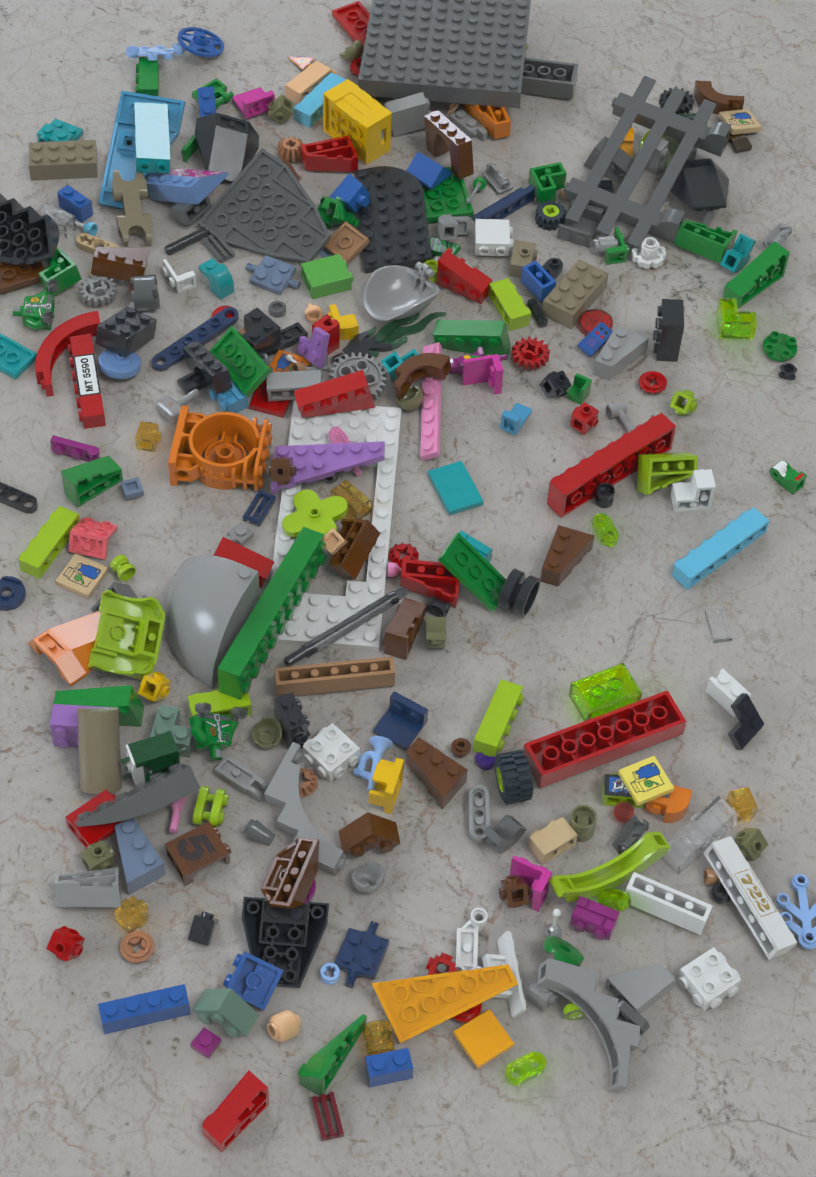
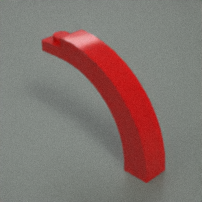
(57, 343)

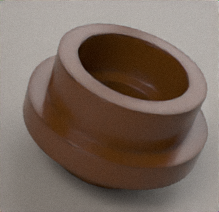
(460, 752)

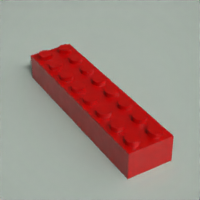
(609, 464)
(604, 738)

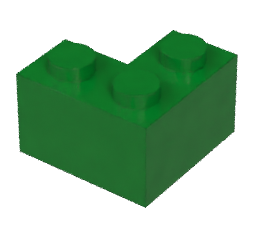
(547, 180)
(62, 270)

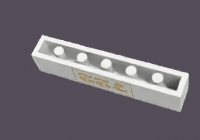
(750, 897)

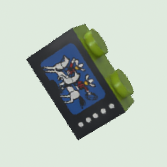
(615, 791)

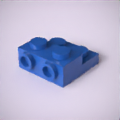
(253, 979)

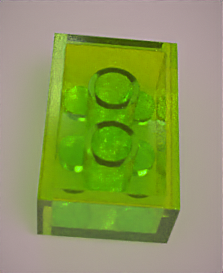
(604, 691)

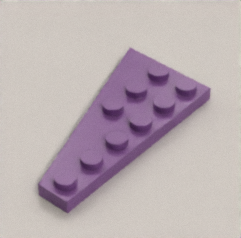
(324, 460)

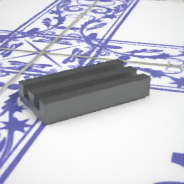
(224, 247)

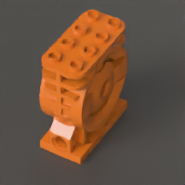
(225, 459)

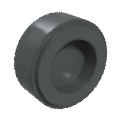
(277, 309)

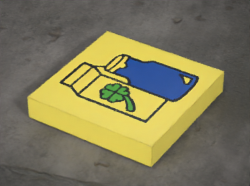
(646, 780)

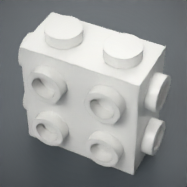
(493, 237)
(331, 752)
(709, 979)

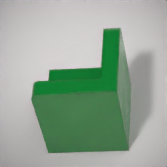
(580, 389)

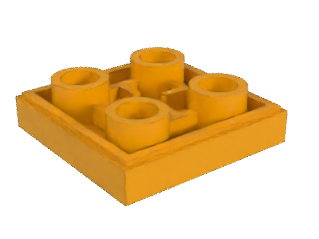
(483, 1039)

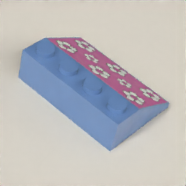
(183, 185)

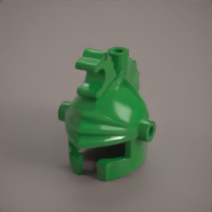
(333, 212)

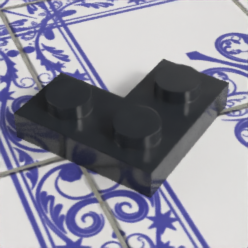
(748, 724)

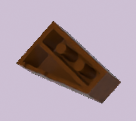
(360, 540)
(564, 554)
(436, 770)

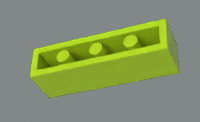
(48, 542)
(498, 718)

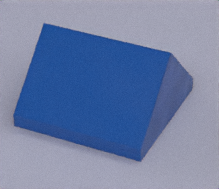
(427, 171)

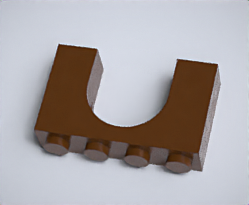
(445, 137)

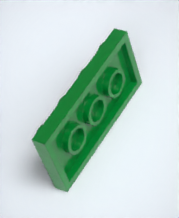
(244, 363)
(473, 571)

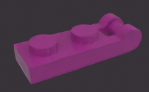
(74, 449)

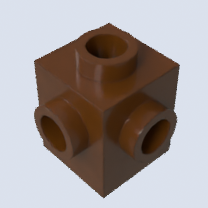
(286, 465)
(514, 891)

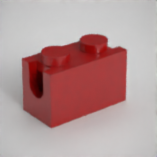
(332, 327)

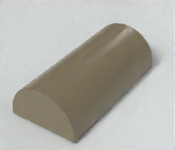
(99, 749)

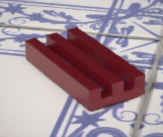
(324, 1098)

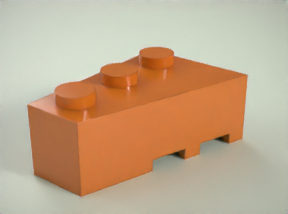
(492, 118)

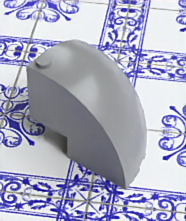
(207, 611)

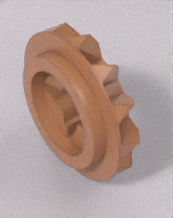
(311, 782)
(133, 939)

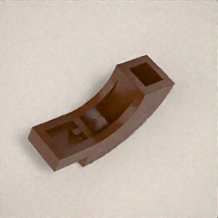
(704, 90)

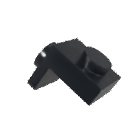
(202, 928)

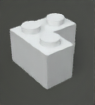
(694, 494)

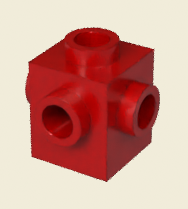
(584, 418)
(66, 943)
(441, 959)

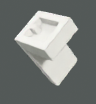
(180, 283)

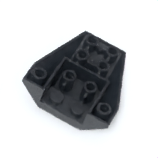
(226, 143)
(702, 185)
(284, 936)

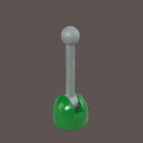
(477, 187)

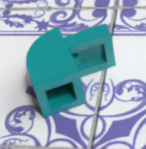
(739, 256)
(220, 278)
(393, 361)

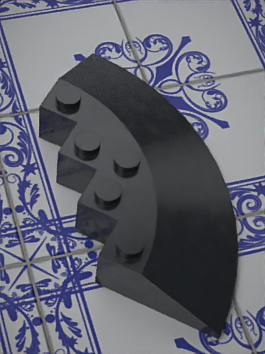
(25, 234)

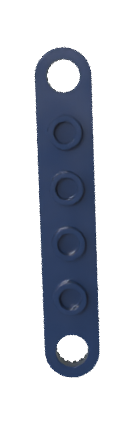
(202, 333)

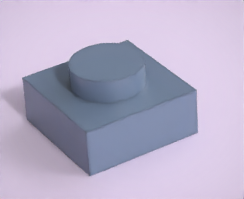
(132, 488)

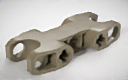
(133, 219)

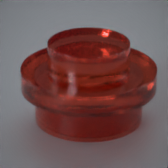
(623, 811)

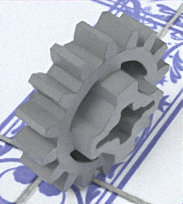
(98, 290)

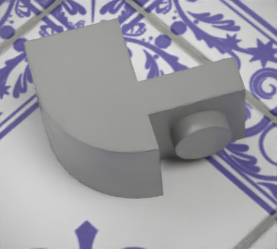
(451, 226)

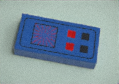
(595, 339)

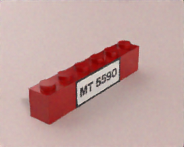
(87, 381)

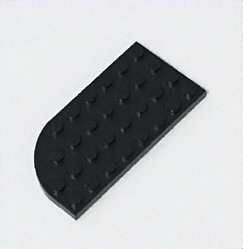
(393, 219)

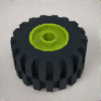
(513, 777)

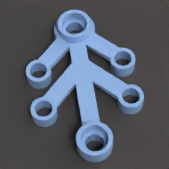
(152, 53)
(802, 914)

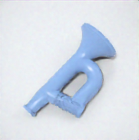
(380, 745)

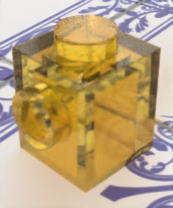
(147, 436)
(743, 803)

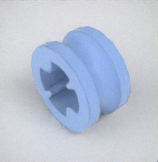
(330, 980)

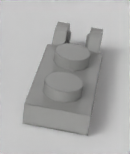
(241, 777)

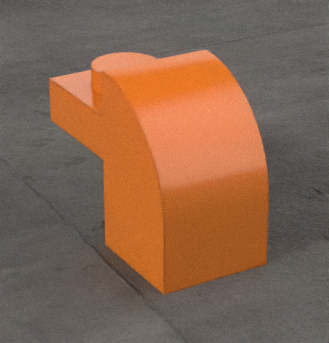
(673, 807)

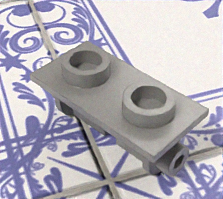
(496, 178)
(778, 235)

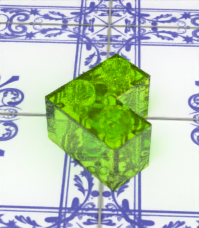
(734, 323)

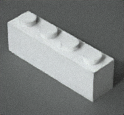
(668, 903)

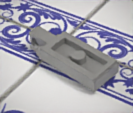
(468, 124)

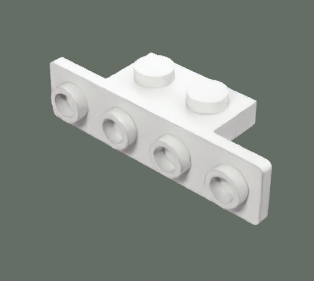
(507, 956)

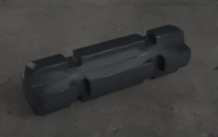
(537, 313)

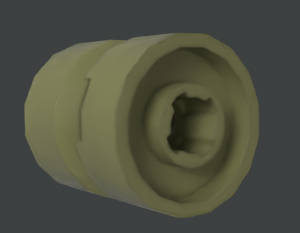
(583, 821)

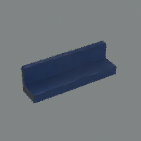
(508, 204)

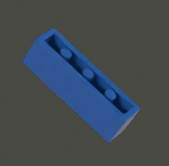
(144, 1009)

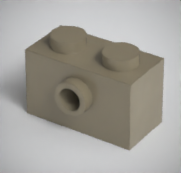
(522, 255)

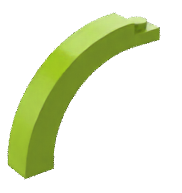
(614, 872)

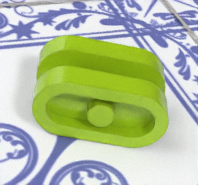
(216, 815)

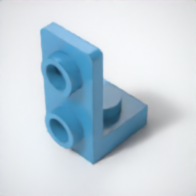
(515, 419)

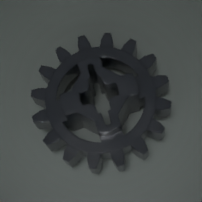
(685, 106)

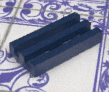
(253, 519)

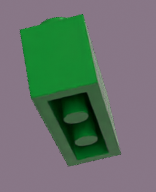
(148, 77)

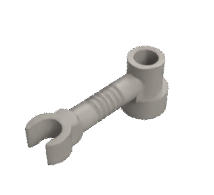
(618, 410)

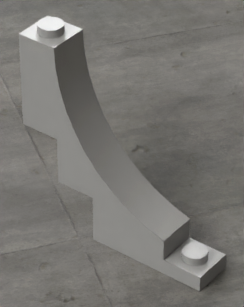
(285, 793)

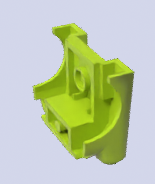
(127, 635)

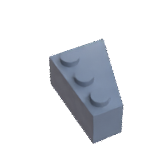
(138, 856)

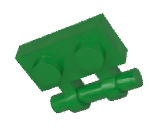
(219, 90)

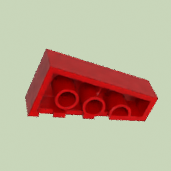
(335, 396)

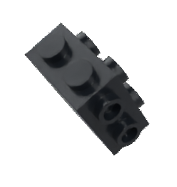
(294, 724)

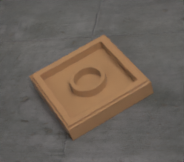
(347, 242)

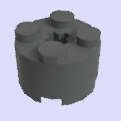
(145, 292)

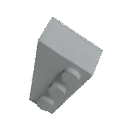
(88, 889)

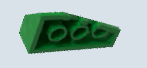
(326, 1063)

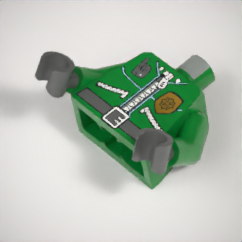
(38, 309)
(214, 731)

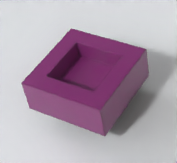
(206, 1043)

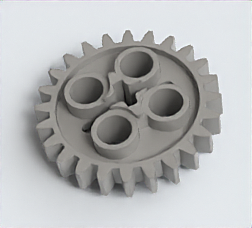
(373, 371)

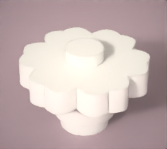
(649, 254)

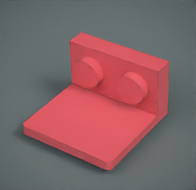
(91, 537)

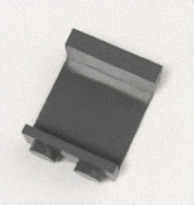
(585, 229)

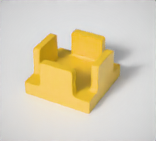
(388, 781)

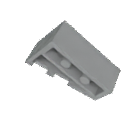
(619, 351)

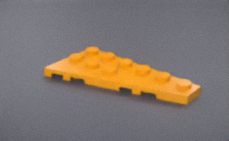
(429, 1000)

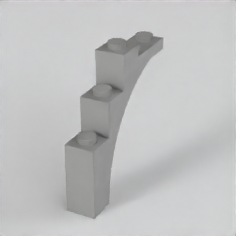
(602, 1010)

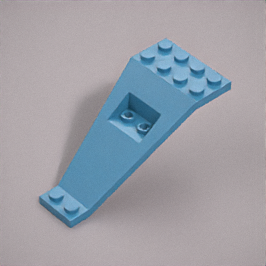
(123, 156)

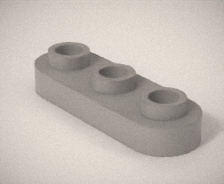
(478, 806)

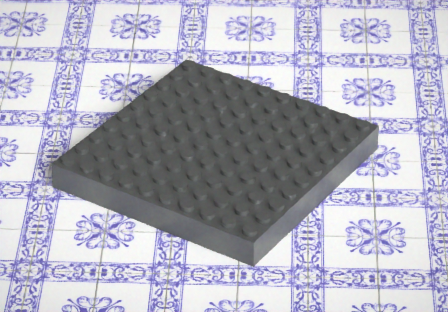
(447, 50)

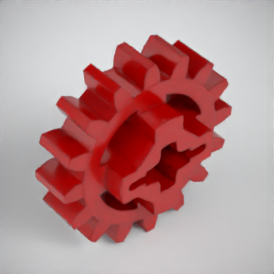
(530, 353)

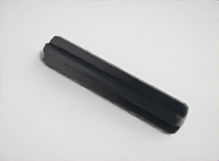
(186, 241)

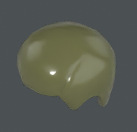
(353, 52)
(412, 399)
(267, 733)

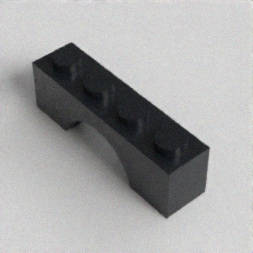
(214, 371)

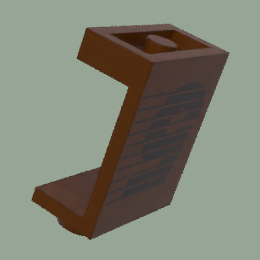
(196, 851)

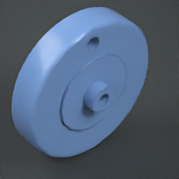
(119, 366)

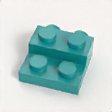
(59, 131)

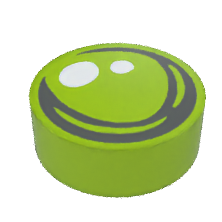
(572, 1012)

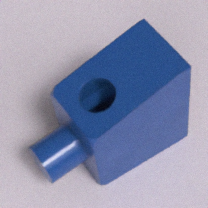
(352, 194)

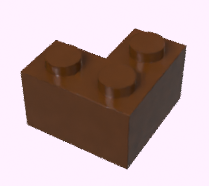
(367, 833)

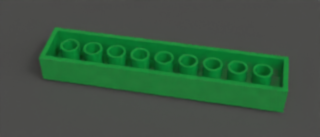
(271, 614)

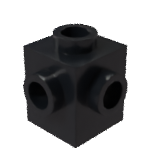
(555, 384)

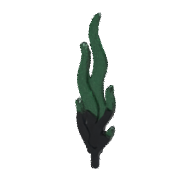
(385, 337)

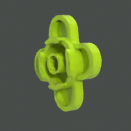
(314, 513)

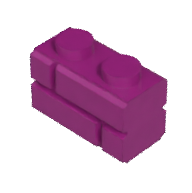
(594, 918)

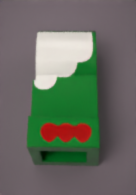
(788, 477)

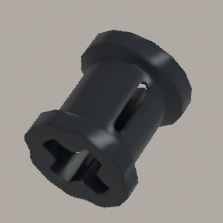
(438, 606)

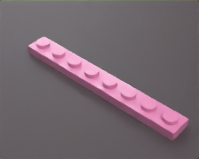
(431, 412)

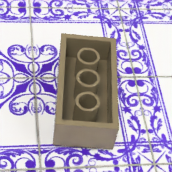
(63, 160)
(575, 294)

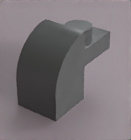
(504, 834)

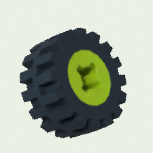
(550, 215)

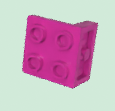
(253, 102)
(484, 370)
(537, 878)

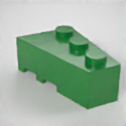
(90, 479)

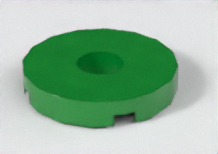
(563, 950)

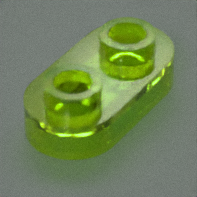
(602, 526)
(614, 899)
(524, 1069)

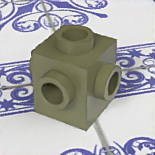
(281, 109)
(751, 843)
(98, 856)

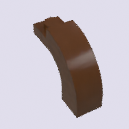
(418, 367)

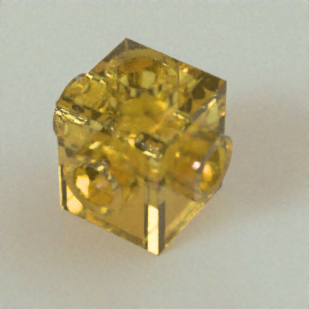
(132, 914)

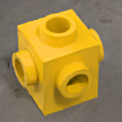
(154, 686)

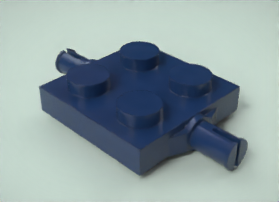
(361, 954)

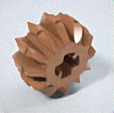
(290, 149)

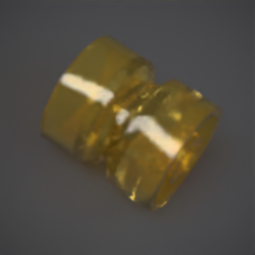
(379, 1036)

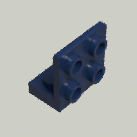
(402, 721)

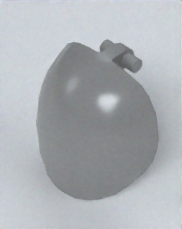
(399, 291)

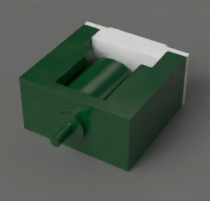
(151, 756)

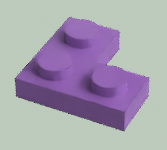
(316, 348)

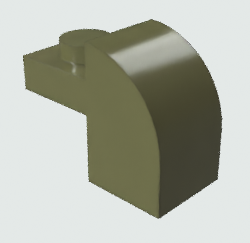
(435, 632)

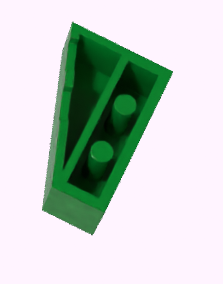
(704, 240)

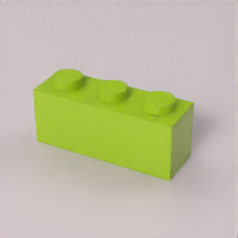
(509, 304)
(219, 702)

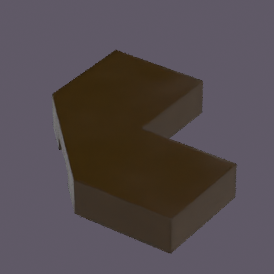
(739, 142)

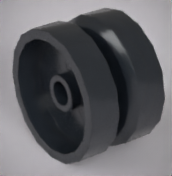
(519, 592)

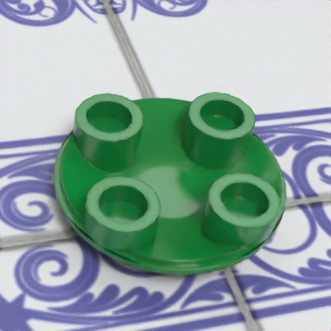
(779, 346)

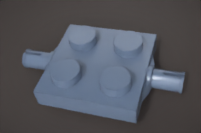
(273, 275)

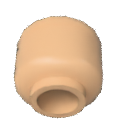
(284, 1026)

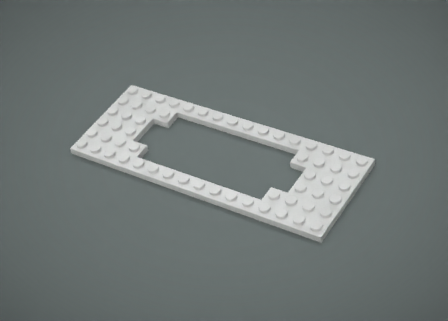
(319, 611)

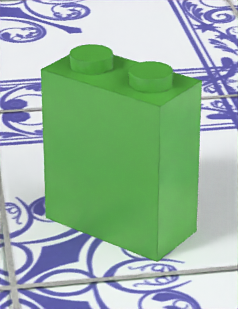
(326, 276)

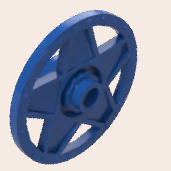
(200, 42)

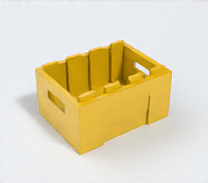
(356, 114)

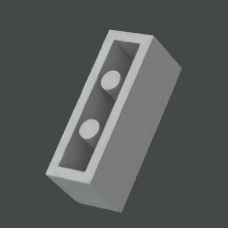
(283, 384)

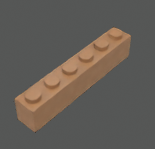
(335, 676)

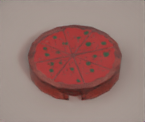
(591, 318)

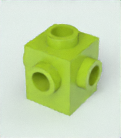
(678, 399)

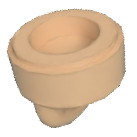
(313, 313)

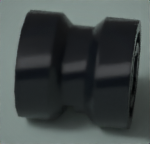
(605, 495)

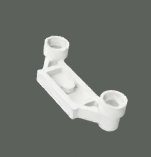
(468, 940)

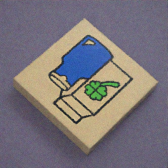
(741, 121)
(81, 576)

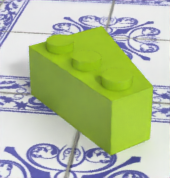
(662, 469)

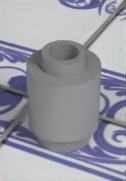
(601, 243)

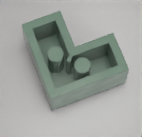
(169, 720)
(226, 1009)

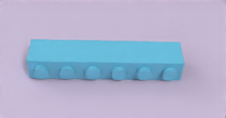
(720, 548)

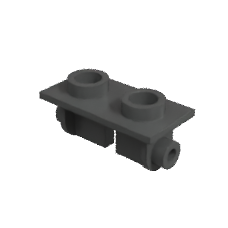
(630, 834)

